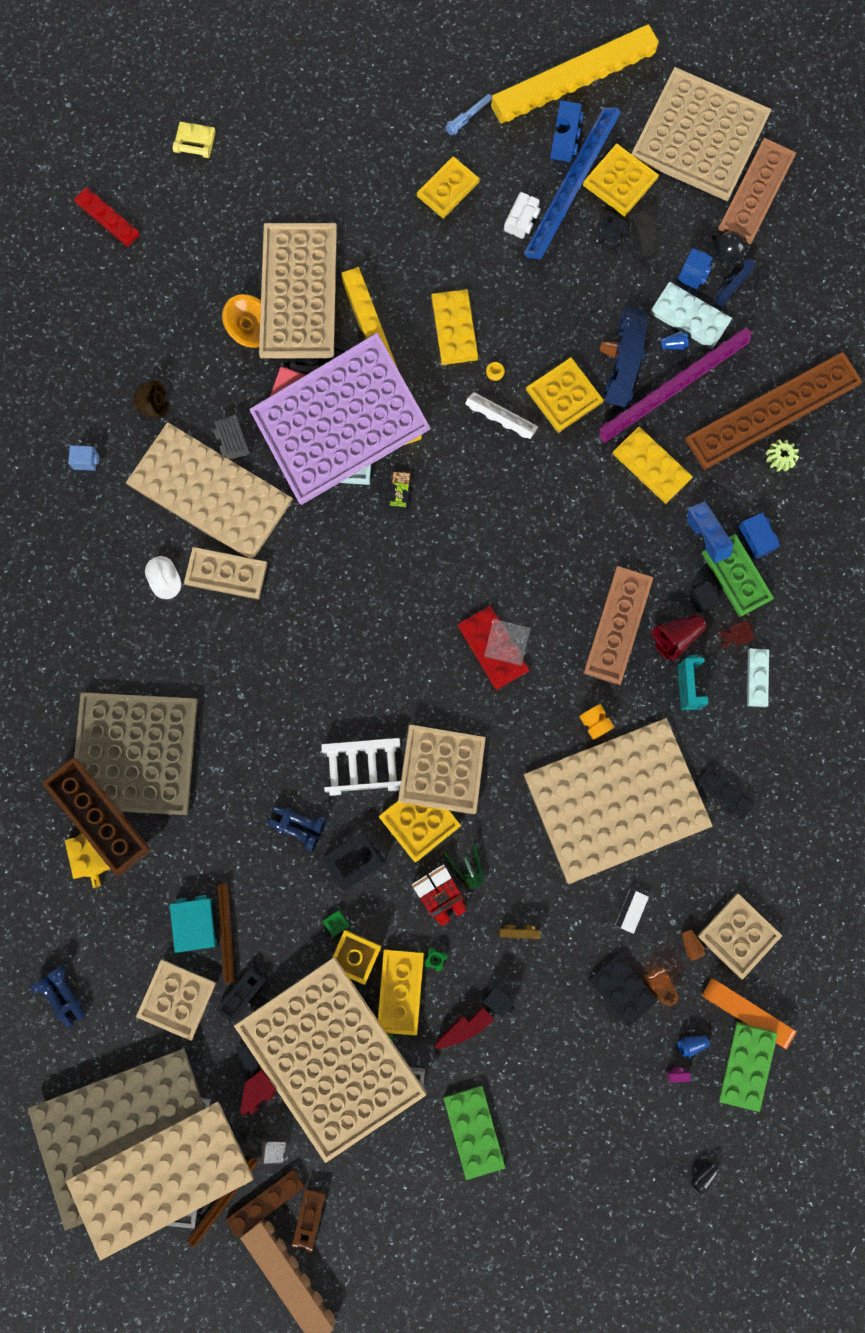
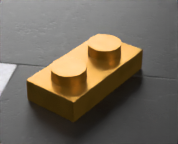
(511, 932)

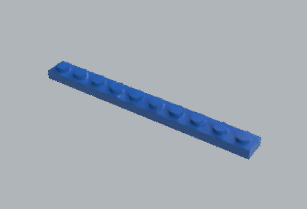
(572, 183)

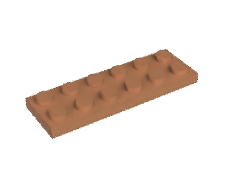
(757, 190)
(618, 625)

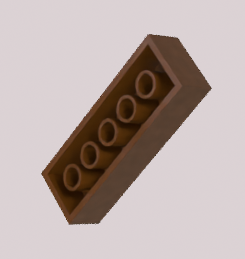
(97, 816)

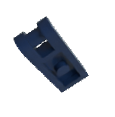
(735, 282)

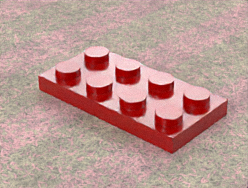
(476, 633)

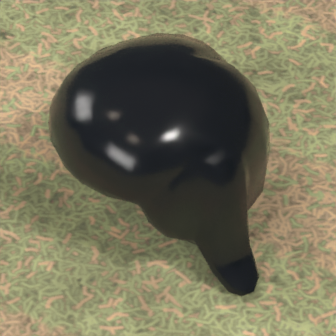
(730, 246)

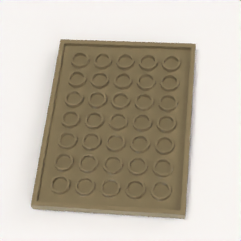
(110, 1117)

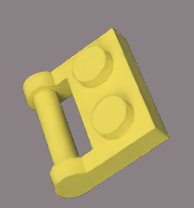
(195, 135)

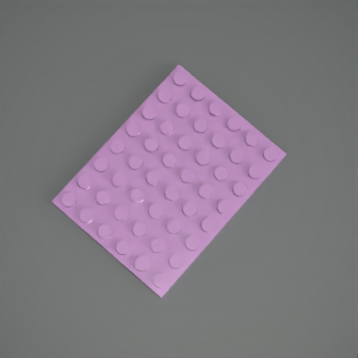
(339, 419)

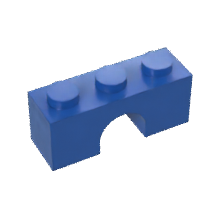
(568, 119)
(716, 540)

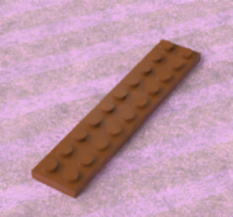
(773, 411)

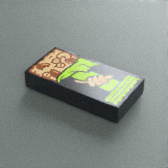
(399, 490)

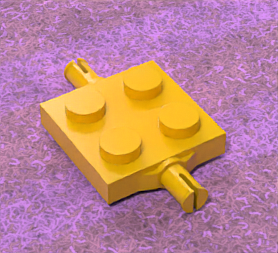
(85, 860)

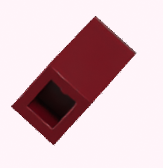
(255, 1091)

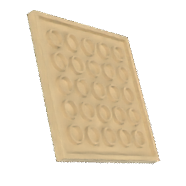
(701, 133)

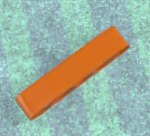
(747, 1012)

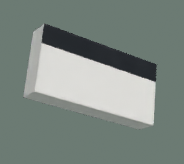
(631, 911)

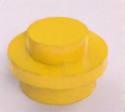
(495, 371)

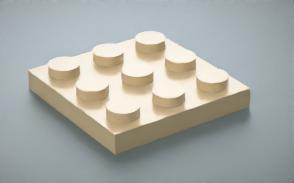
(739, 936)
(176, 999)

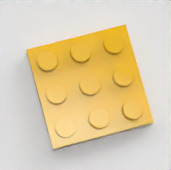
(620, 180)
(564, 395)
(418, 827)

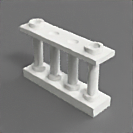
(351, 750)

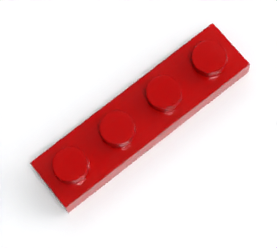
(106, 217)

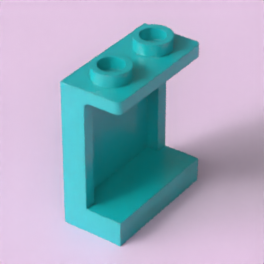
(687, 684)
(192, 924)

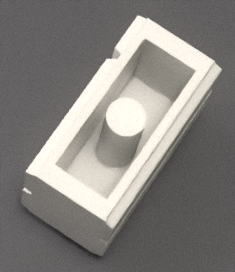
(521, 215)

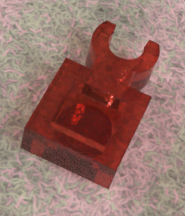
(739, 634)

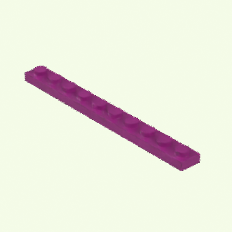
(679, 382)

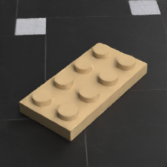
(225, 573)

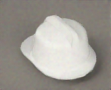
(163, 577)

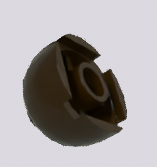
(150, 399)

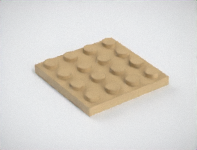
(442, 769)

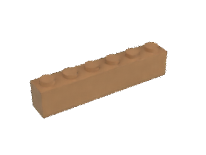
(287, 1279)

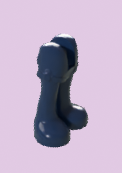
(316, 825)
(44, 986)

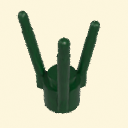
(473, 878)

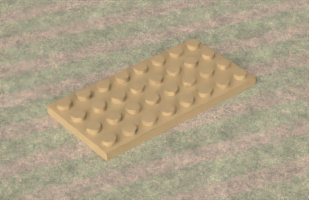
(298, 290)
(209, 491)
(159, 1180)

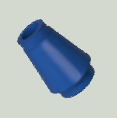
(676, 341)
(692, 1045)

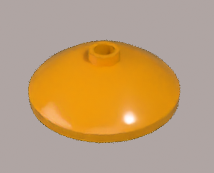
(243, 311)

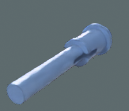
(453, 126)

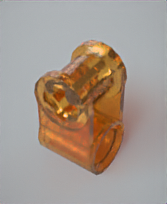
(660, 983)

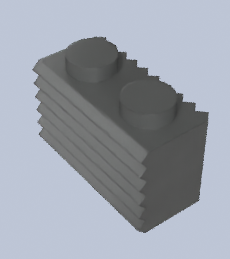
(231, 437)

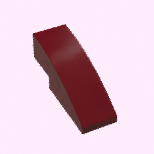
(465, 1029)

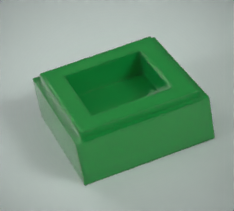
(336, 923)

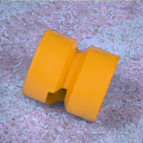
(596, 721)

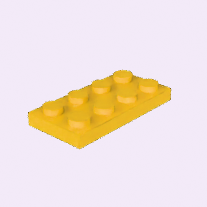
(454, 327)
(652, 465)
(400, 991)

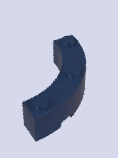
(628, 357)

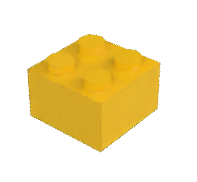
(356, 956)

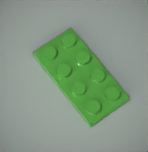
(740, 579)
(747, 1066)
(474, 1132)

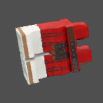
(442, 900)

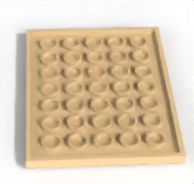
(617, 801)
(330, 1059)

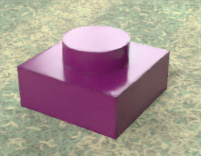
(678, 1074)

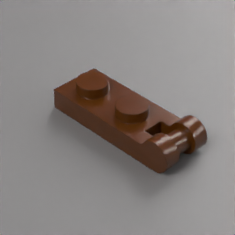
(308, 1219)

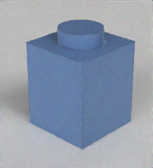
(83, 458)

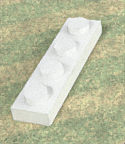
(506, 418)

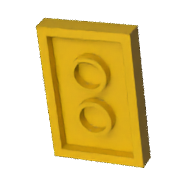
(448, 187)

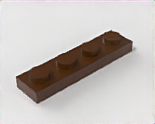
(265, 1203)

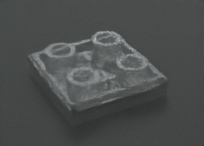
(507, 642)

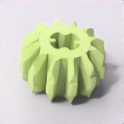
(775, 451)

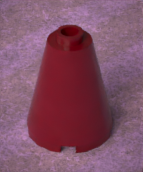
(677, 635)

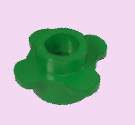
(438, 965)

